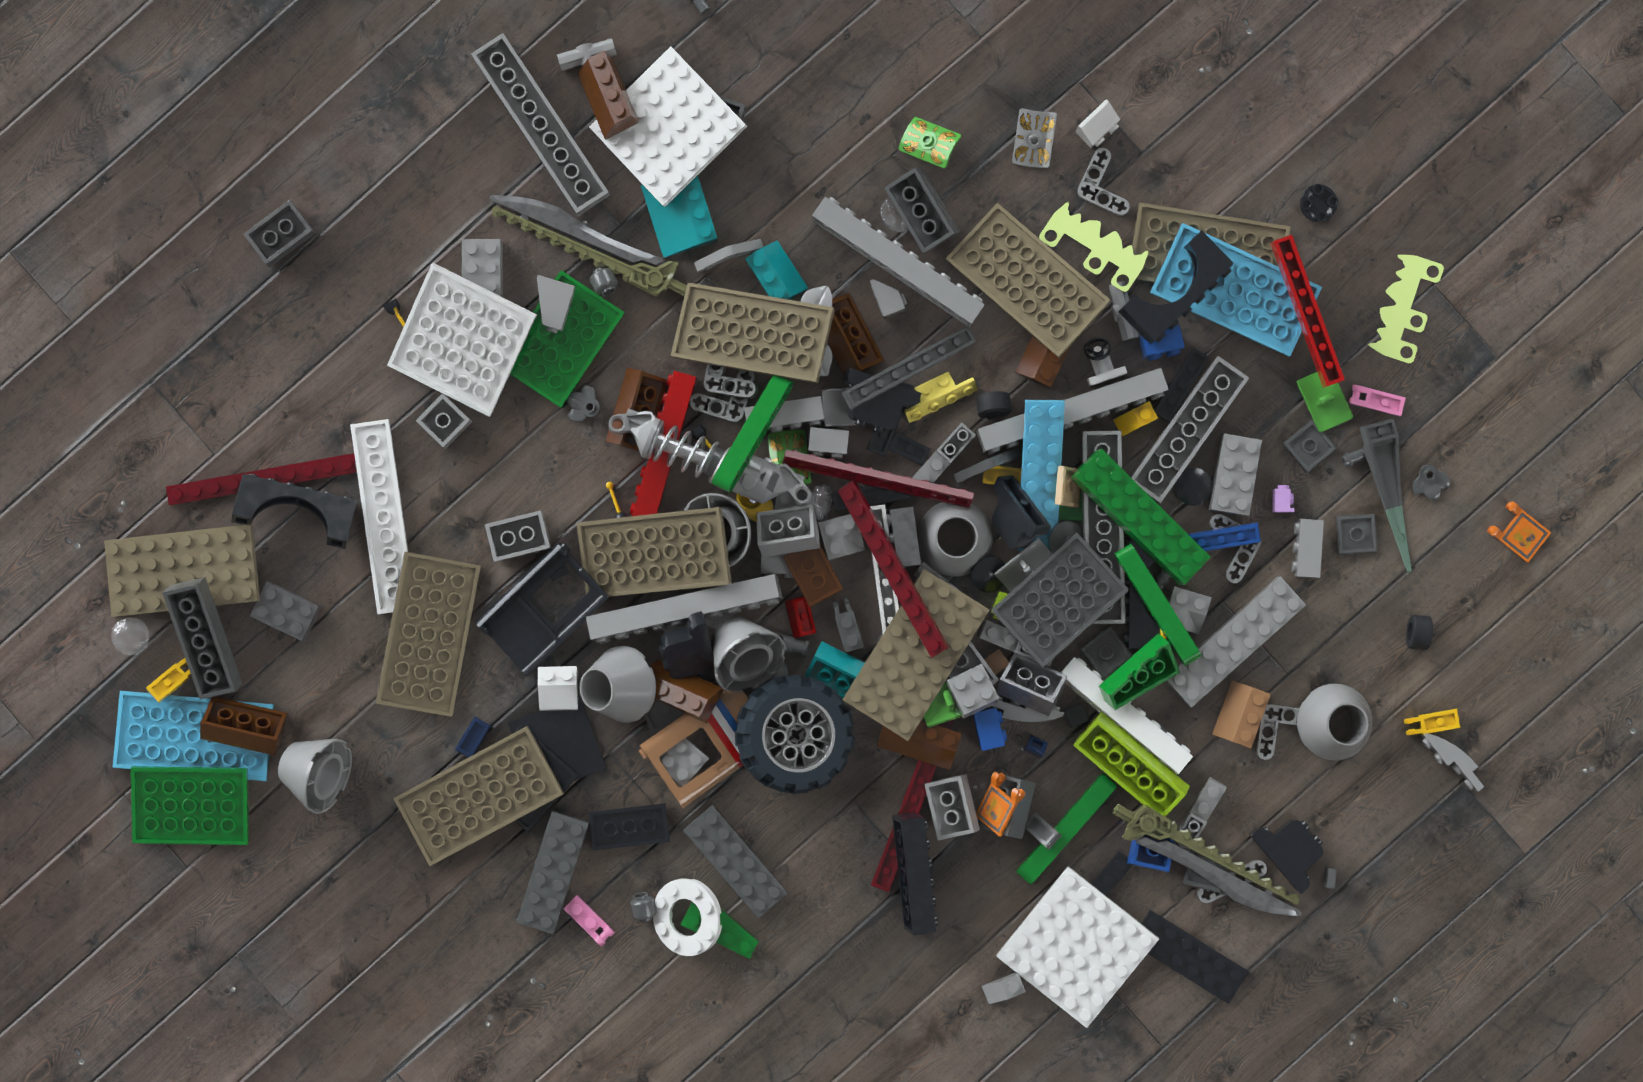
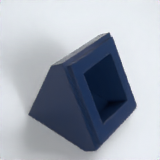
(1035, 746)

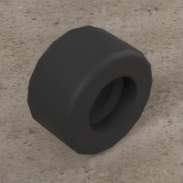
(993, 404)
(1419, 632)

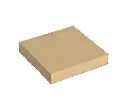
(1066, 489)

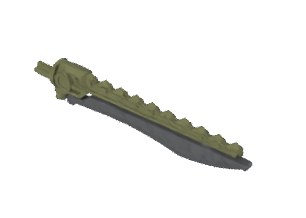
(643, 276)
(1157, 826)

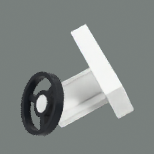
(1101, 362)

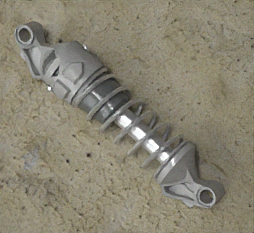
(758, 482)

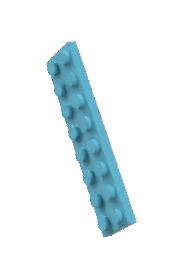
(1042, 457)

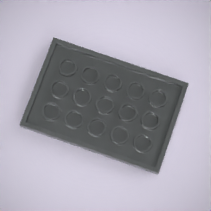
(1059, 600)

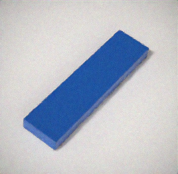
(1227, 537)

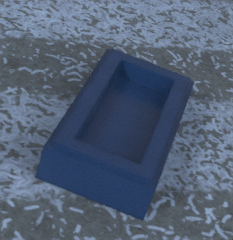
(473, 737)

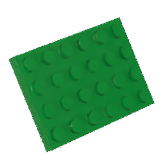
(558, 361)
(189, 805)

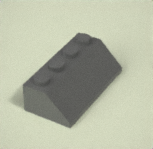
(922, 209)

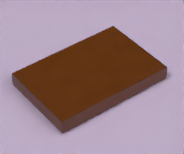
(813, 575)

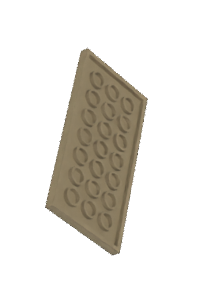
(1159, 225)
(1028, 280)
(752, 332)
(656, 551)
(149, 564)
(428, 634)
(900, 674)
(478, 795)

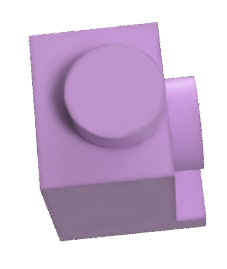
(1282, 499)

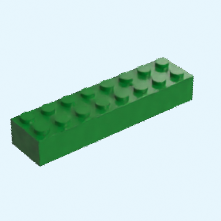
(1140, 517)

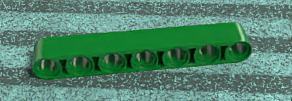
(752, 433)
(1157, 605)
(1067, 827)

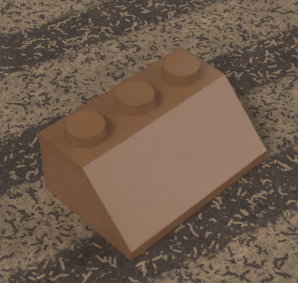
(1241, 714)

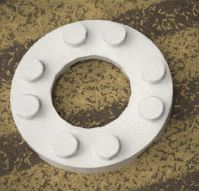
(710, 915)

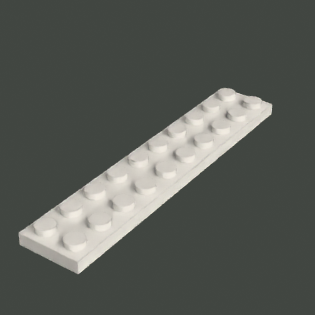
(380, 508)

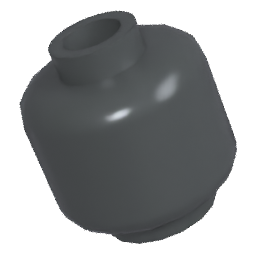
(603, 281)
(643, 906)

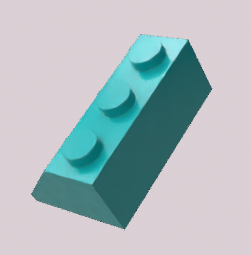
(776, 272)
(834, 668)

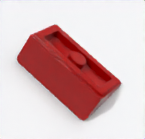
(800, 617)

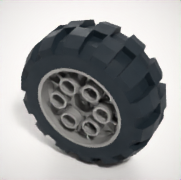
(757, 739)

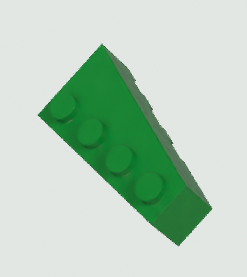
(1140, 673)
(732, 933)

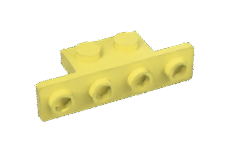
(937, 394)

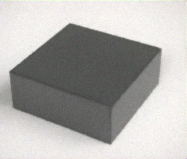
(1330, 876)

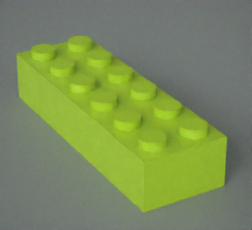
(1131, 765)

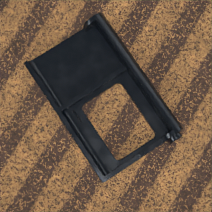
(521, 626)

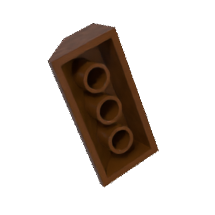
(607, 95)
(850, 337)
(1040, 363)
(639, 393)
(688, 694)
(243, 725)
(927, 744)

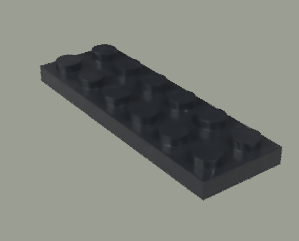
(1194, 958)

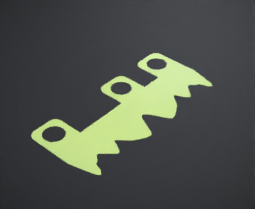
(1106, 248)
(1399, 315)

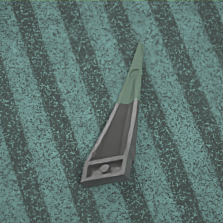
(1382, 454)

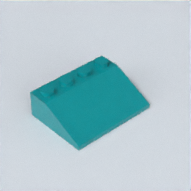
(683, 222)

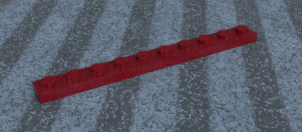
(285, 474)
(877, 478)
(893, 569)
(911, 803)

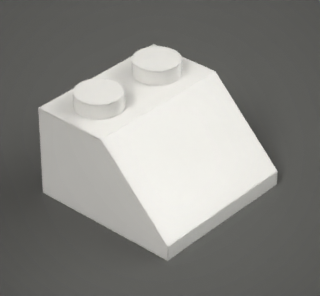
(1098, 124)
(558, 688)

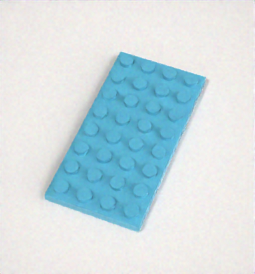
(1247, 301)
(170, 736)

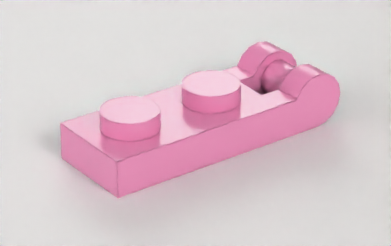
(1377, 400)
(589, 920)

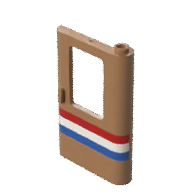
(721, 731)

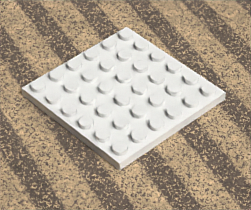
(678, 128)
(461, 339)
(1077, 946)

